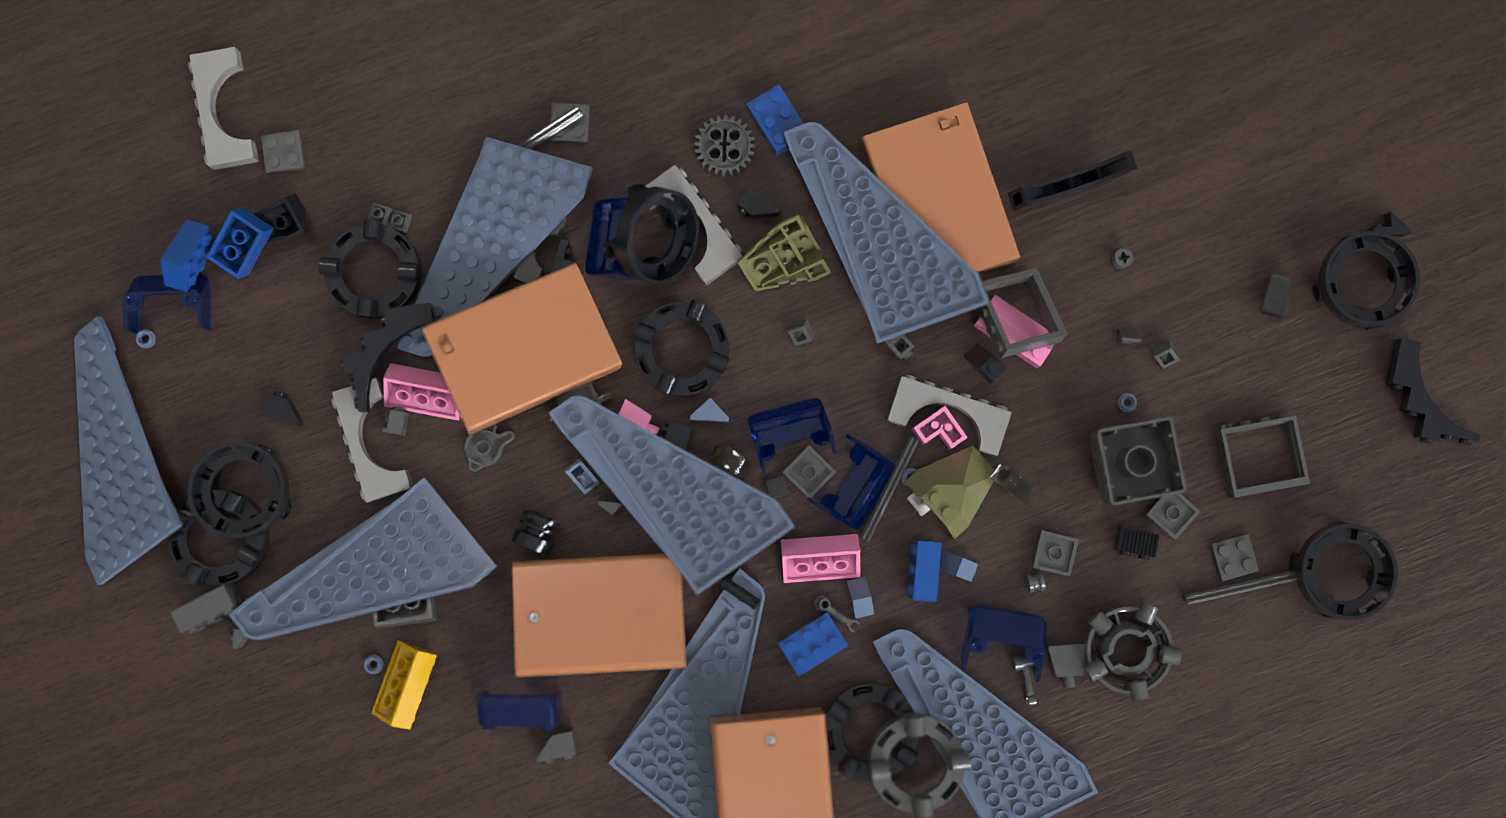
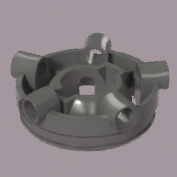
(1111, 632)

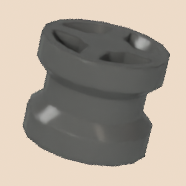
(1117, 258)
(1035, 582)

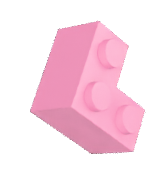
(940, 424)

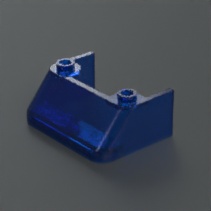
(603, 228)
(196, 297)
(790, 425)
(860, 487)
(1005, 627)
(519, 710)

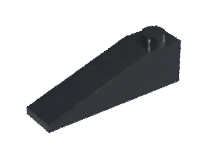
(286, 218)

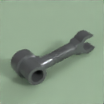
(816, 603)
(1022, 663)

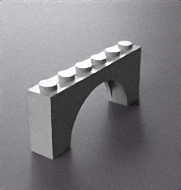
(209, 73)
(720, 251)
(988, 420)
(374, 479)

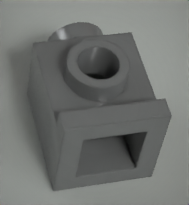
(907, 347)
(396, 421)

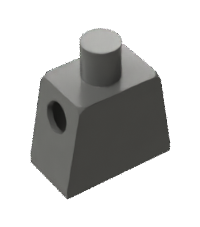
(1067, 661)

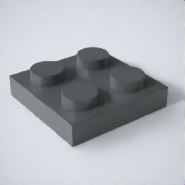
(576, 131)
(283, 152)
(809, 472)
(1172, 514)
(1055, 553)
(1234, 557)

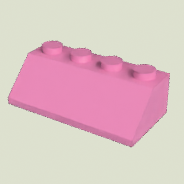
(1018, 328)
(418, 392)
(820, 558)

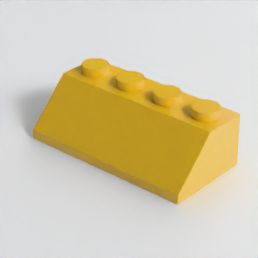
(403, 685)

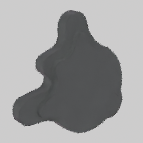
(486, 447)

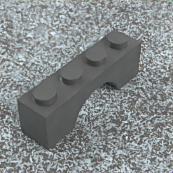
(529, 268)

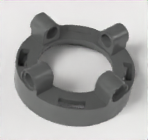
(914, 726)

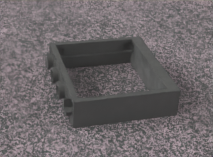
(1045, 307)
(1296, 449)

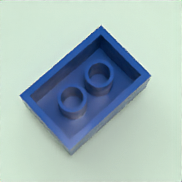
(773, 117)
(240, 242)
(186, 255)
(924, 570)
(812, 643)

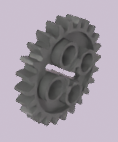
(741, 146)

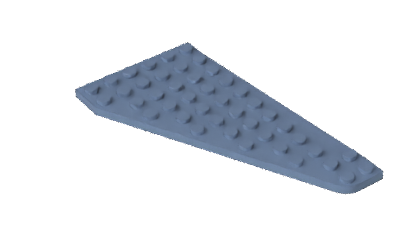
(391, 559)

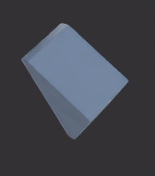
(709, 412)
(582, 476)
(957, 566)
(860, 597)

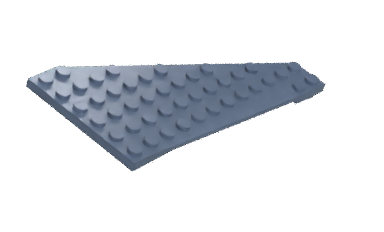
(499, 221)
(890, 254)
(121, 487)
(686, 505)
(671, 742)
(1012, 762)

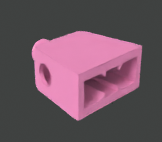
(638, 416)

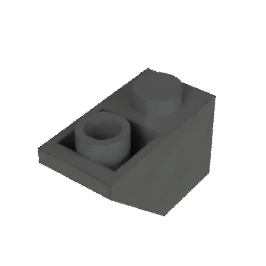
(560, 745)

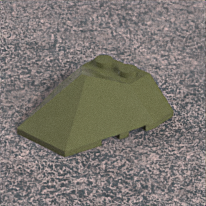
(785, 256)
(954, 487)

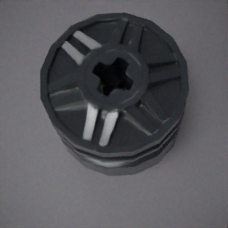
(536, 532)

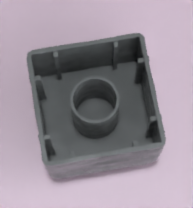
(1137, 461)

